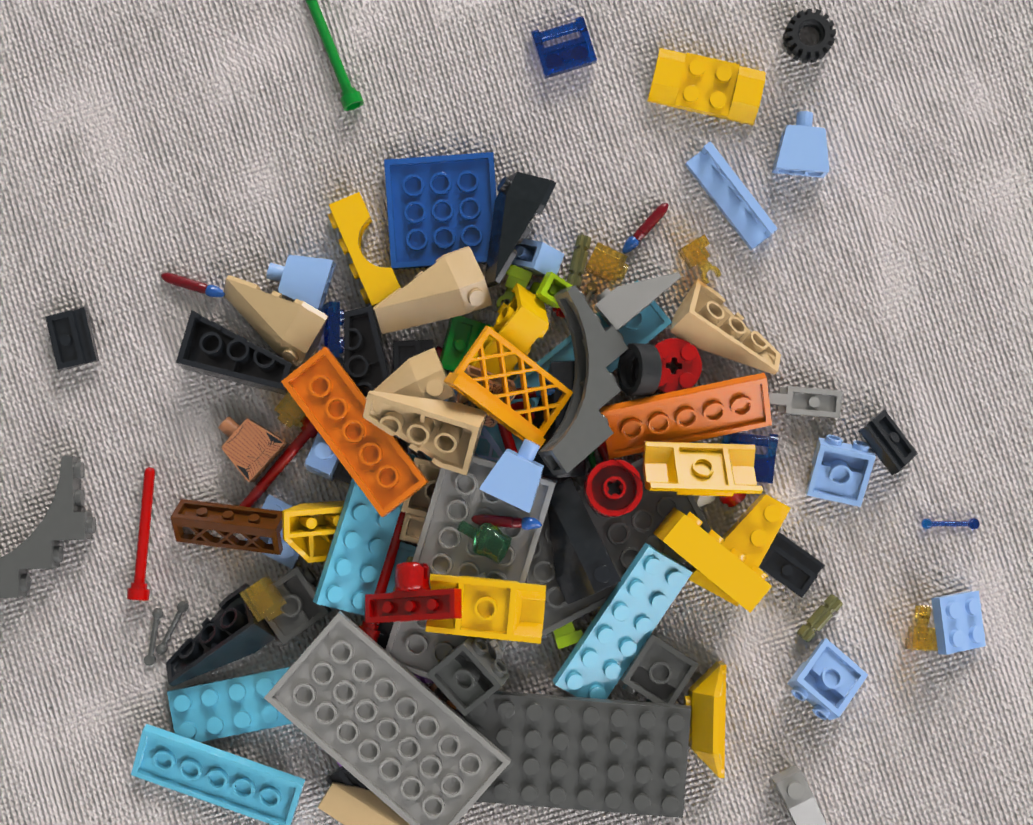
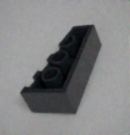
(364, 350)
(228, 356)

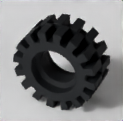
(814, 20)

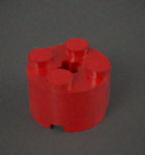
(686, 357)
(629, 486)

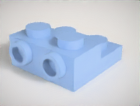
(840, 470)
(827, 681)

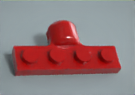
(413, 598)

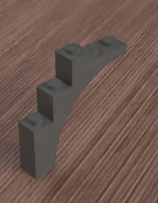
(593, 385)
(61, 522)

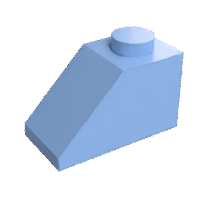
(537, 257)

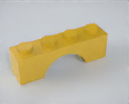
(352, 220)

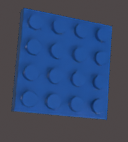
(439, 207)

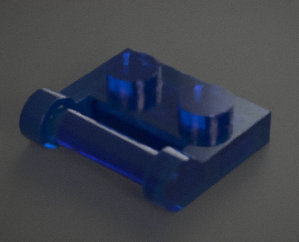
(565, 55)
(332, 328)
(763, 464)

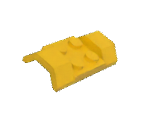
(707, 86)
(700, 468)
(493, 609)

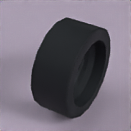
(639, 370)

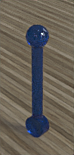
(971, 523)

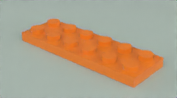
(688, 414)
(366, 452)

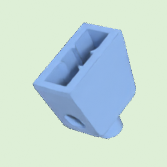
(802, 149)
(303, 278)
(321, 459)
(516, 477)

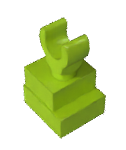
(515, 275)
(548, 288)
(567, 635)

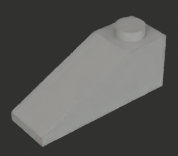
(628, 300)
(798, 797)

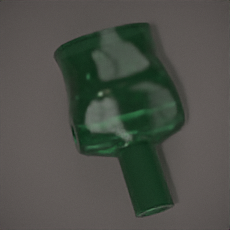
(487, 540)

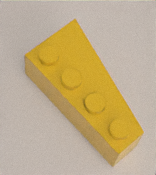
(519, 324)
(750, 536)
(712, 559)

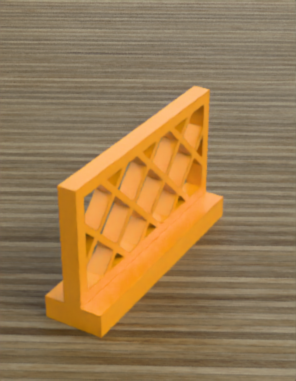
(500, 410)

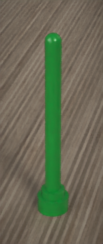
(350, 97)

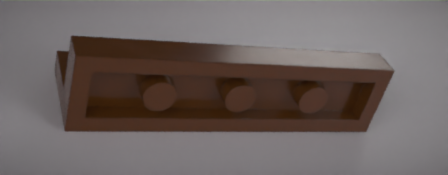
(226, 521)

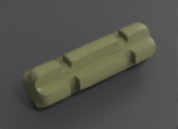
(579, 260)
(820, 618)

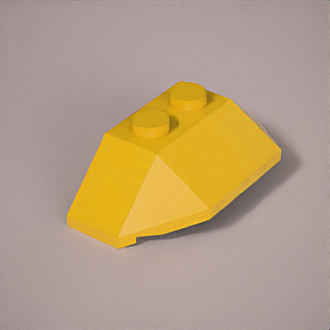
(311, 528)
(707, 718)

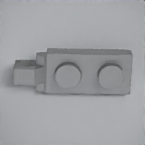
(807, 401)

